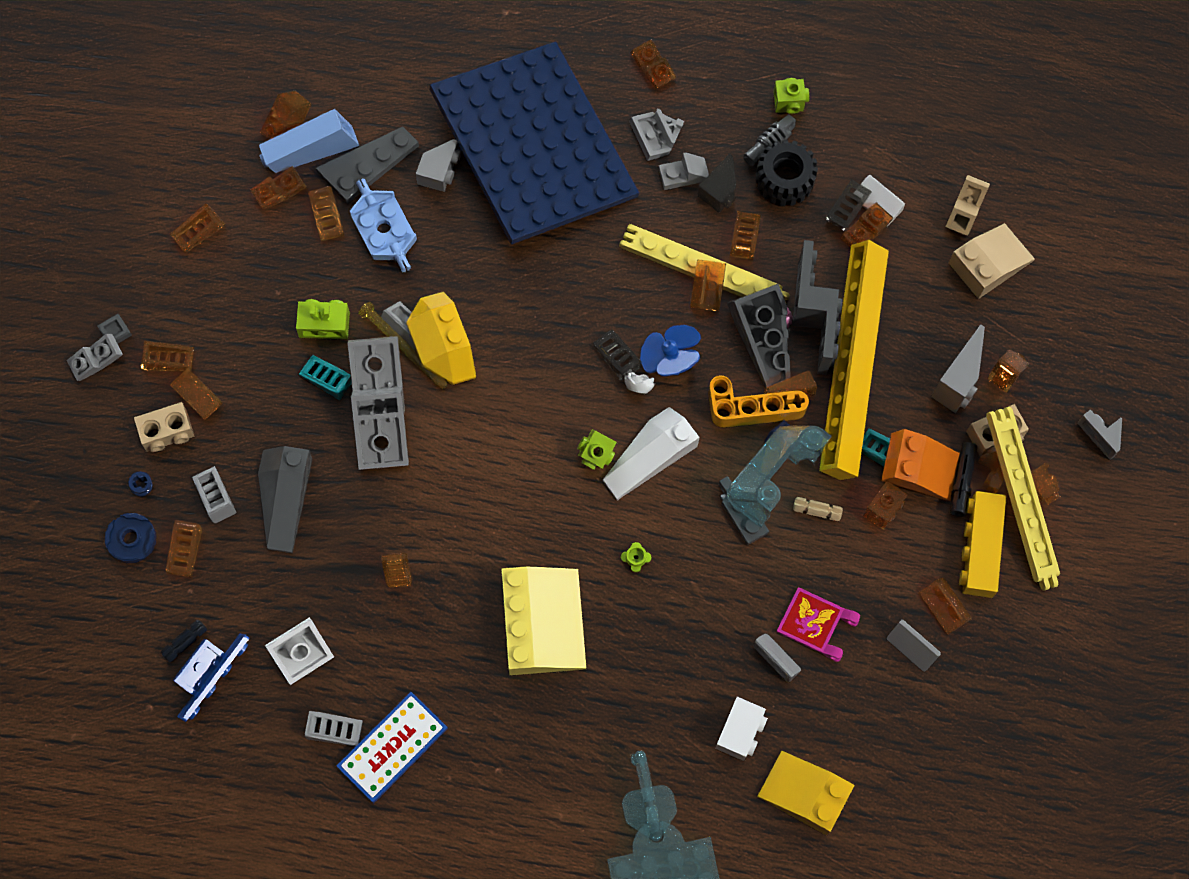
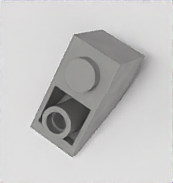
(437, 166)

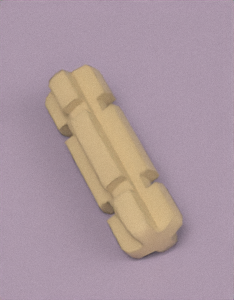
(817, 509)

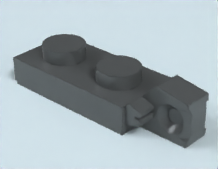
(746, 527)

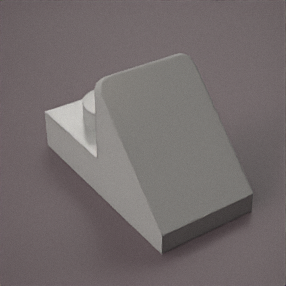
(688, 171)
(1105, 438)

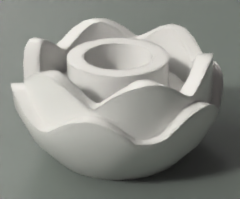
(639, 383)

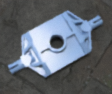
(377, 209)

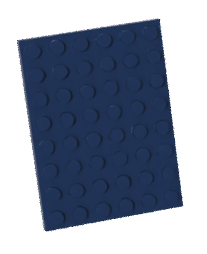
(533, 142)

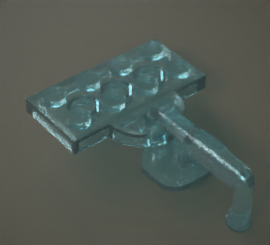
(651, 813)

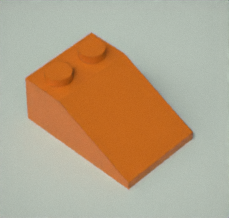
(920, 464)

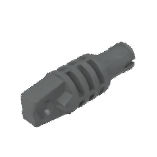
(776, 132)

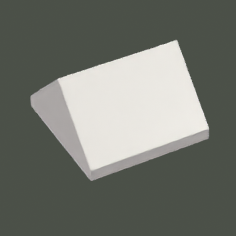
(299, 651)

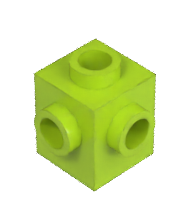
(790, 95)
(605, 451)

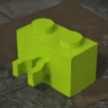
(323, 319)

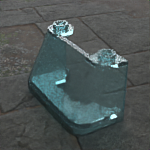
(753, 490)

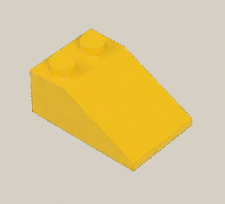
(806, 792)

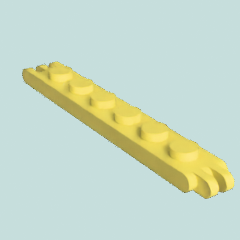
(685, 260)
(1024, 497)

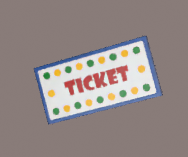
(392, 747)

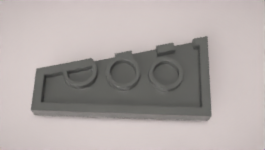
(367, 162)

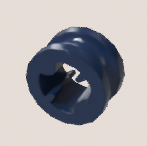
(139, 491)

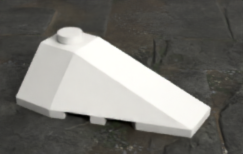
(655, 447)

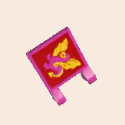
(812, 622)

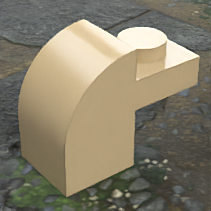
(967, 205)

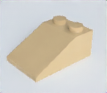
(990, 259)

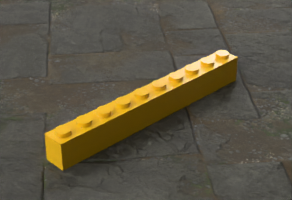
(854, 360)

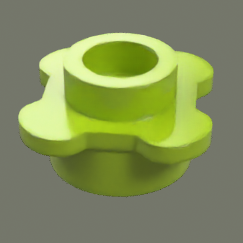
(636, 549)

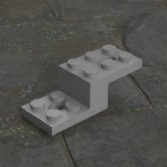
(378, 403)

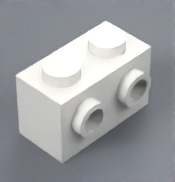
(741, 728)

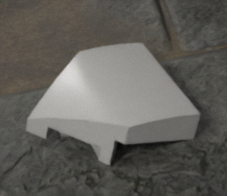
(655, 133)

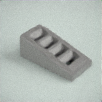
(218, 509)
(324, 718)

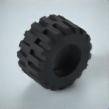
(789, 156)

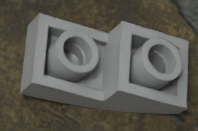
(94, 358)

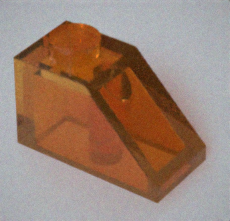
(1008, 370)

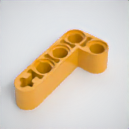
(756, 402)

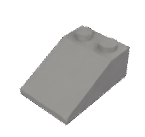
(958, 382)

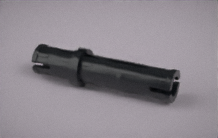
(962, 487)

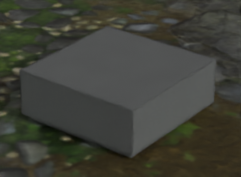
(116, 327)

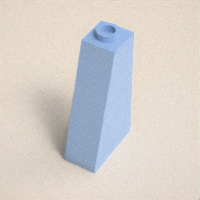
(309, 142)

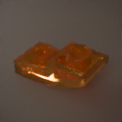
(652, 64)
(279, 189)
(868, 226)
(196, 394)

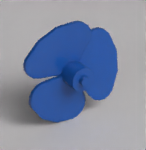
(667, 355)

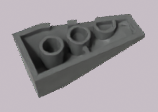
(764, 331)
(283, 486)

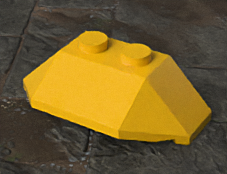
(441, 339)

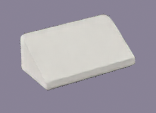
(882, 196)

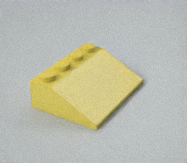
(543, 620)

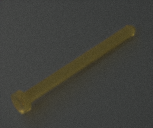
(367, 310)

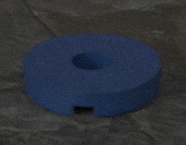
(137, 550)

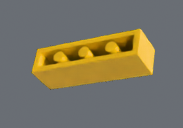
(983, 544)

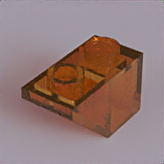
(286, 113)

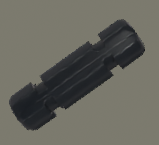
(184, 640)

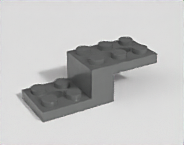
(817, 308)

